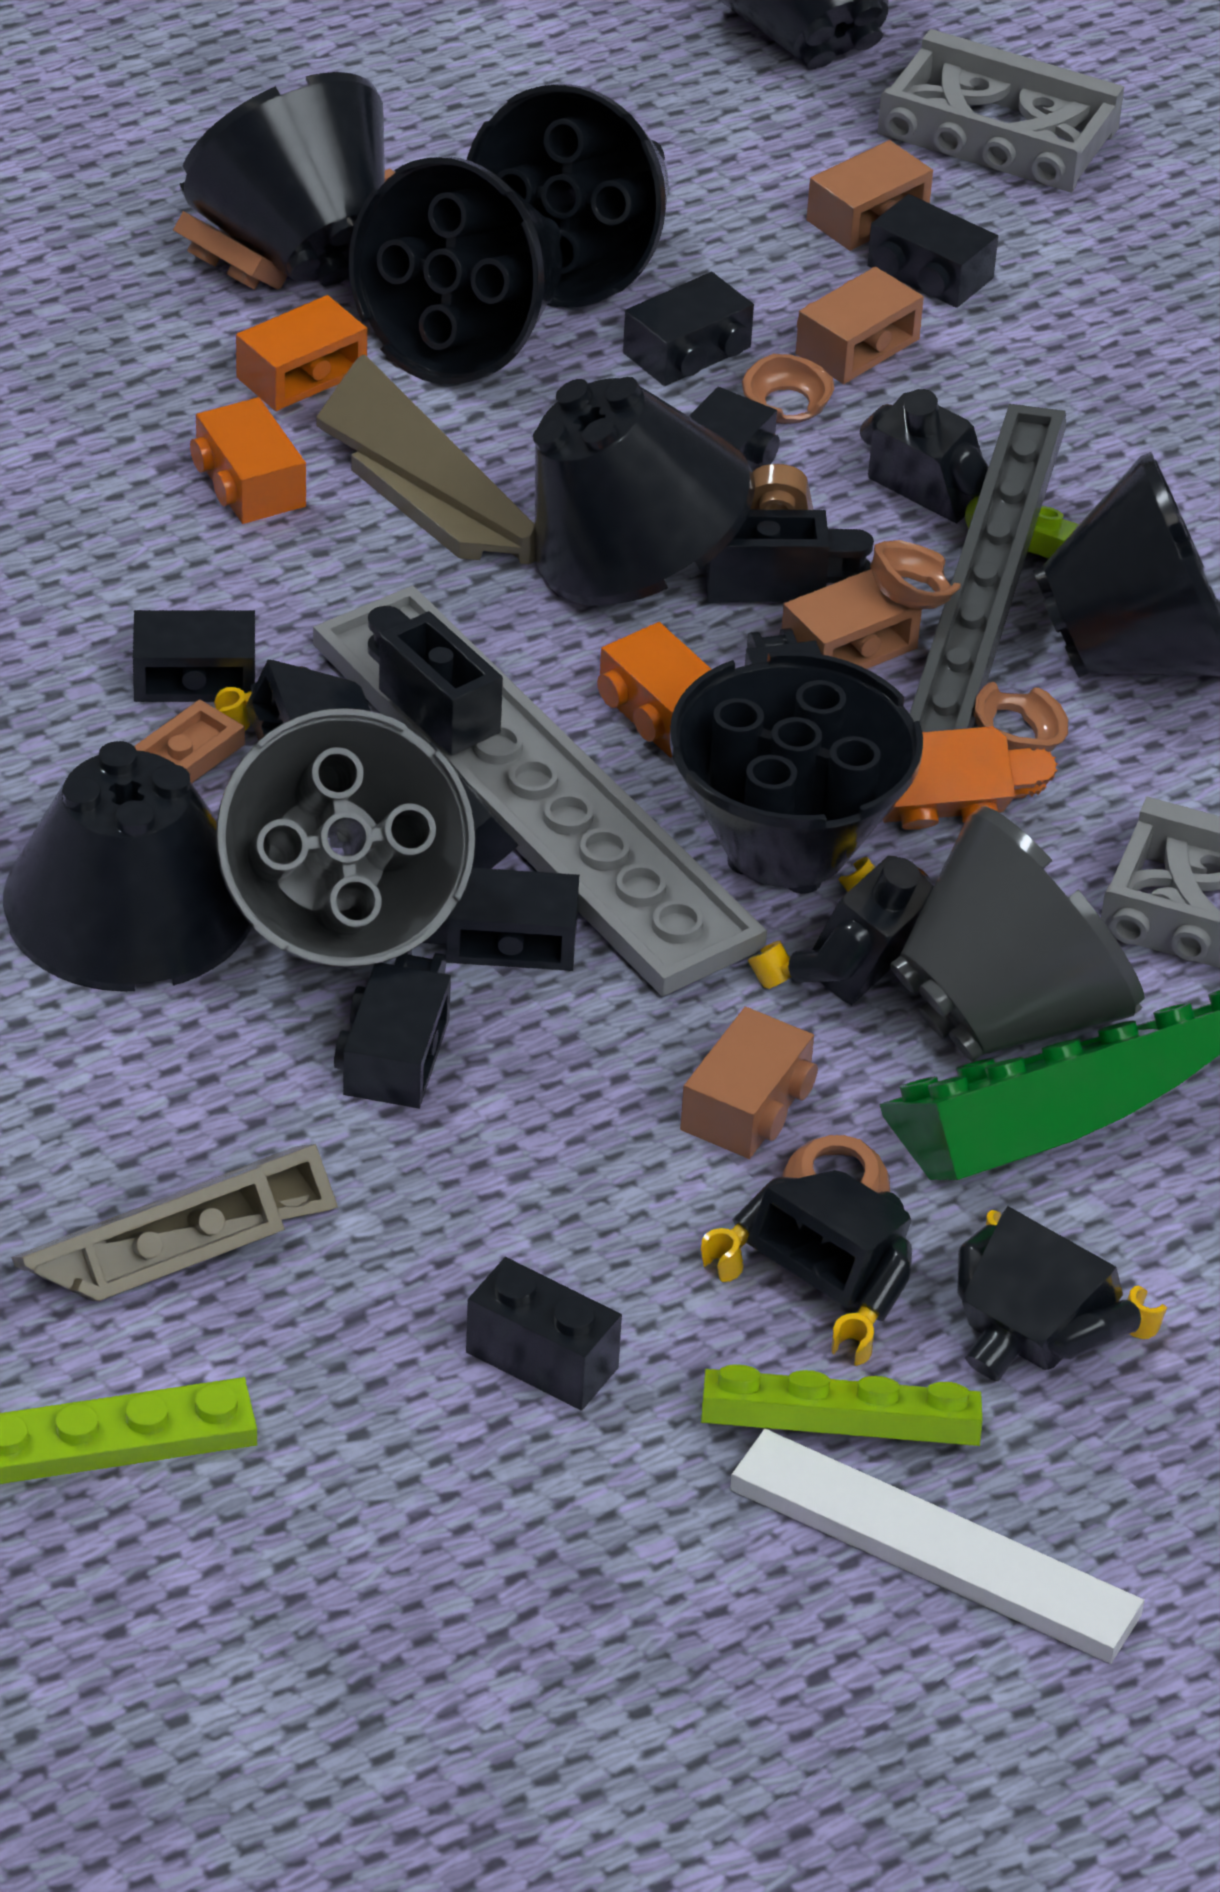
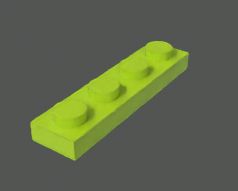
(857, 1408)
(126, 1430)

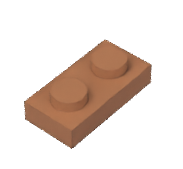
(213, 244)
(196, 739)

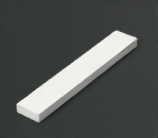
(938, 1545)

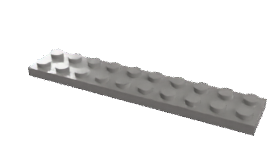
(575, 820)

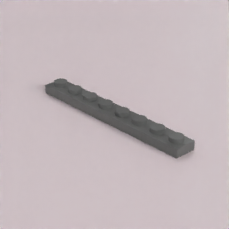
(989, 568)

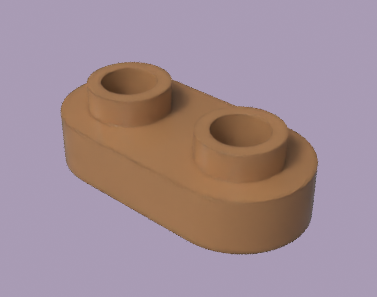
(781, 488)

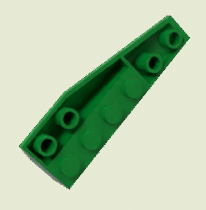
(1052, 1097)

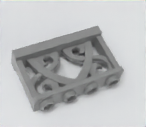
(978, 74)
(1178, 915)

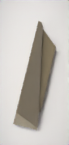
(422, 468)
(185, 1226)

